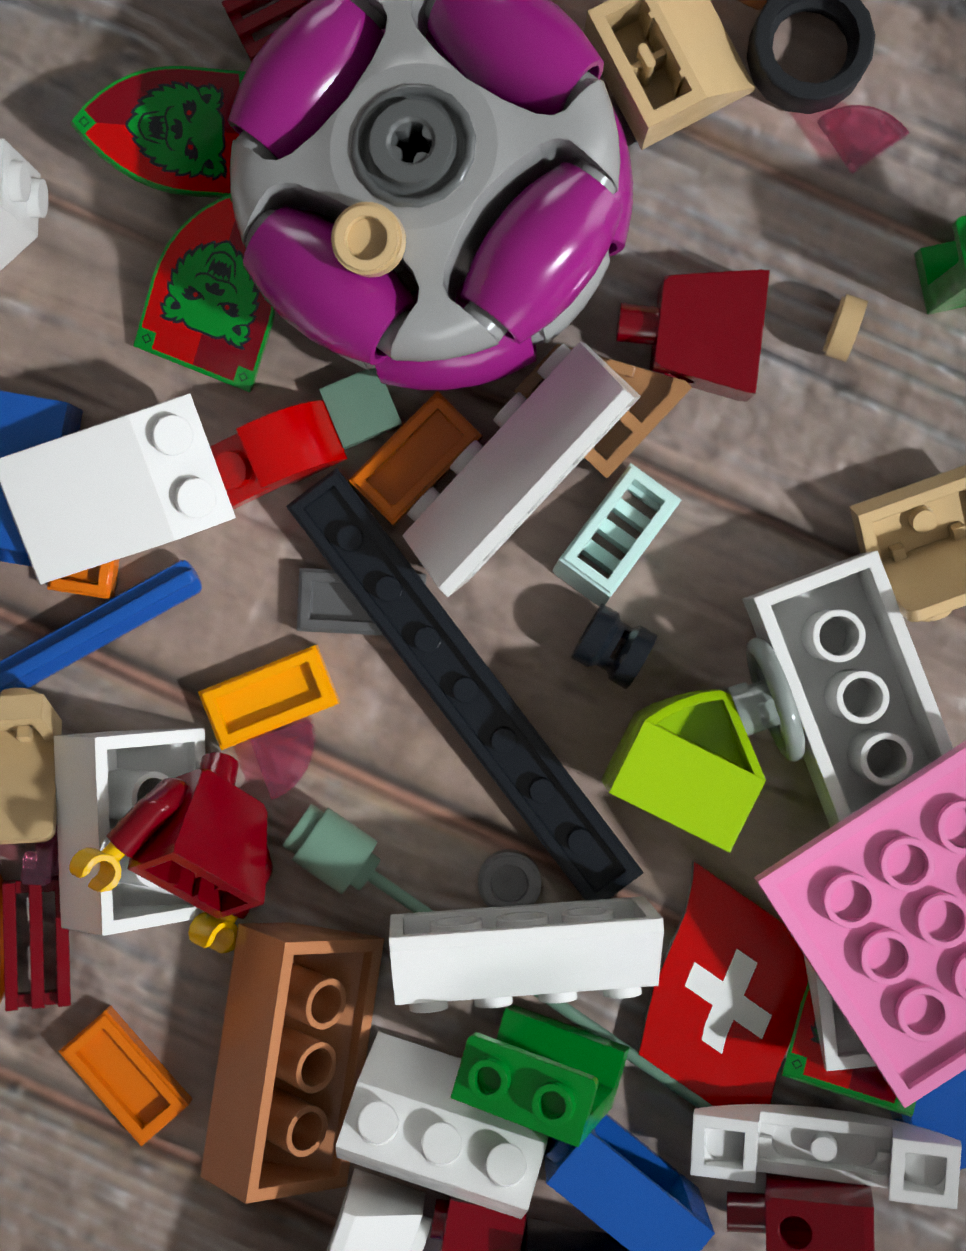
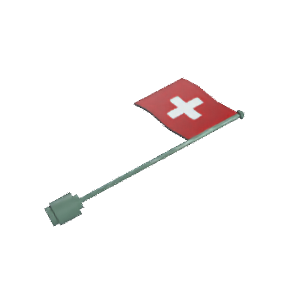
(722, 990)

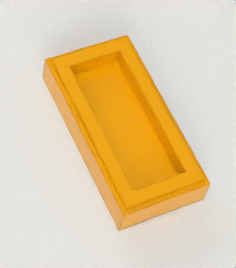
(269, 697)

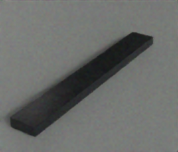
(464, 688)

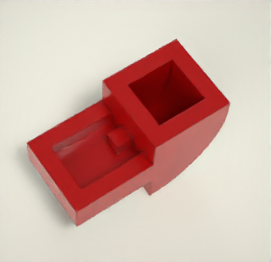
(277, 451)

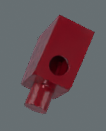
(704, 329)
(805, 1214)

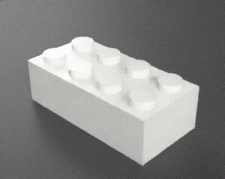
(852, 680)

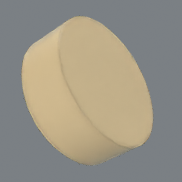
(368, 239)
(844, 327)

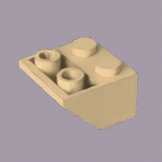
(666, 63)

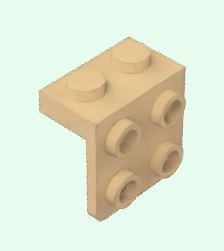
(920, 543)
(27, 767)

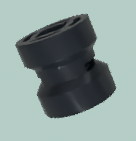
(601, 639)

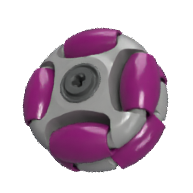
(480, 140)

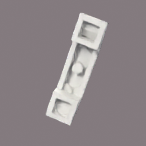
(828, 1146)

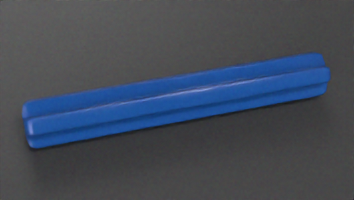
(100, 626)

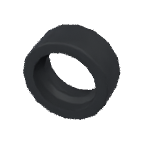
(807, 97)

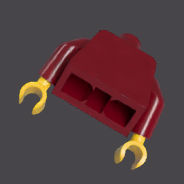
(198, 843)

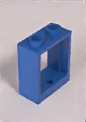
(629, 1190)

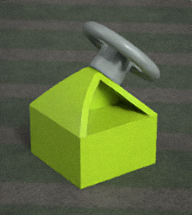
(693, 752)

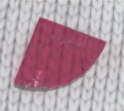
(861, 133)
(285, 756)
(41, 865)

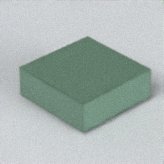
(360, 408)

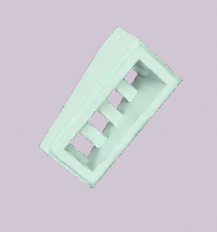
(584, 577)

